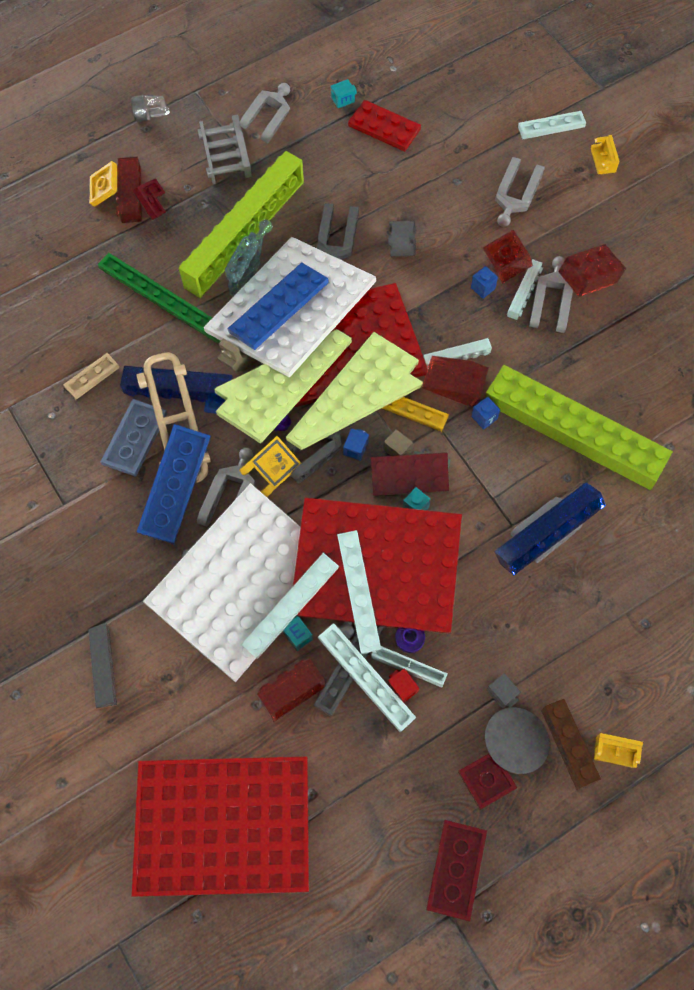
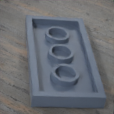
(132, 438)

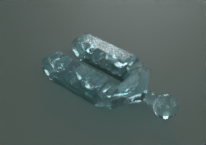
(253, 252)

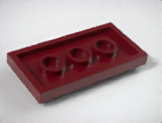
(404, 472)
(456, 870)

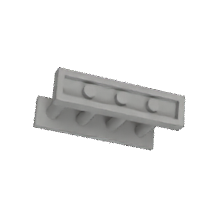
(237, 140)

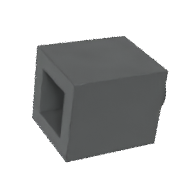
(504, 691)

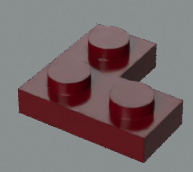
(147, 195)

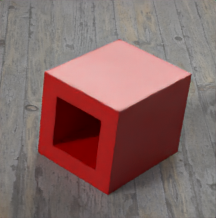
(403, 685)

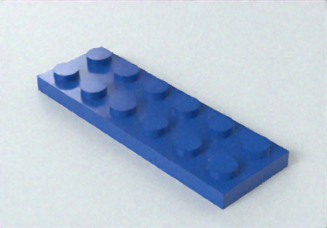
(278, 306)
(173, 484)

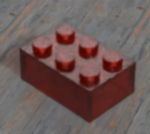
(592, 270)
(291, 689)

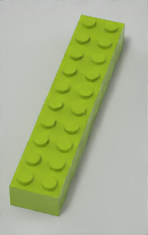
(258, 204)
(578, 427)

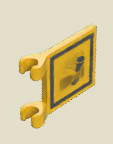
(273, 463)

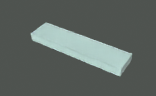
(551, 125)

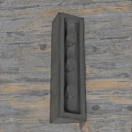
(102, 666)

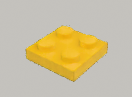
(103, 183)

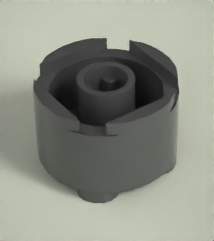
(402, 238)

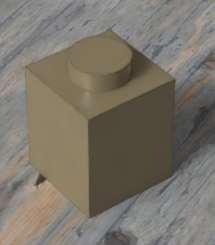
(398, 444)

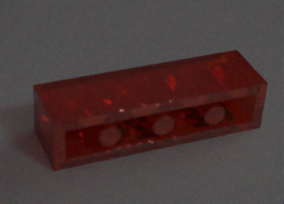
(129, 177)

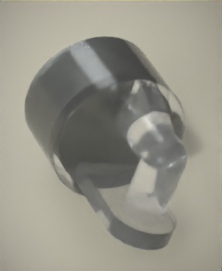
(141, 109)

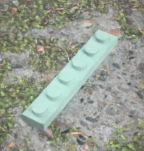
(359, 592)
(290, 605)
(366, 677)

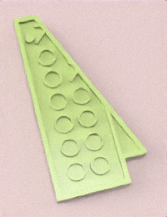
(367, 383)
(265, 396)

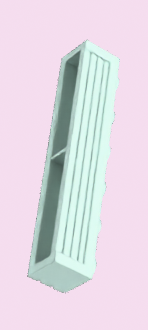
(523, 293)
(463, 352)
(411, 666)

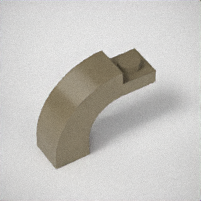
(233, 357)

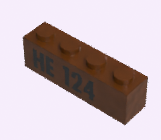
(570, 744)

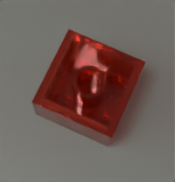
(507, 256)

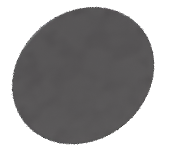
(517, 740)

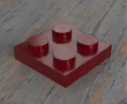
(486, 781)

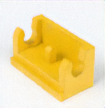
(605, 155)
(617, 750)

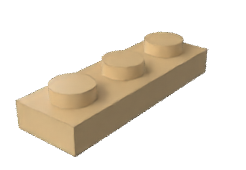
(91, 376)

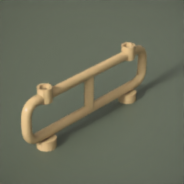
(146, 380)

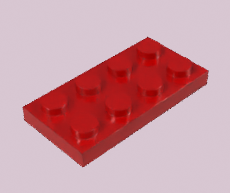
(384, 125)

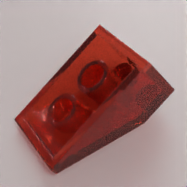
(456, 379)

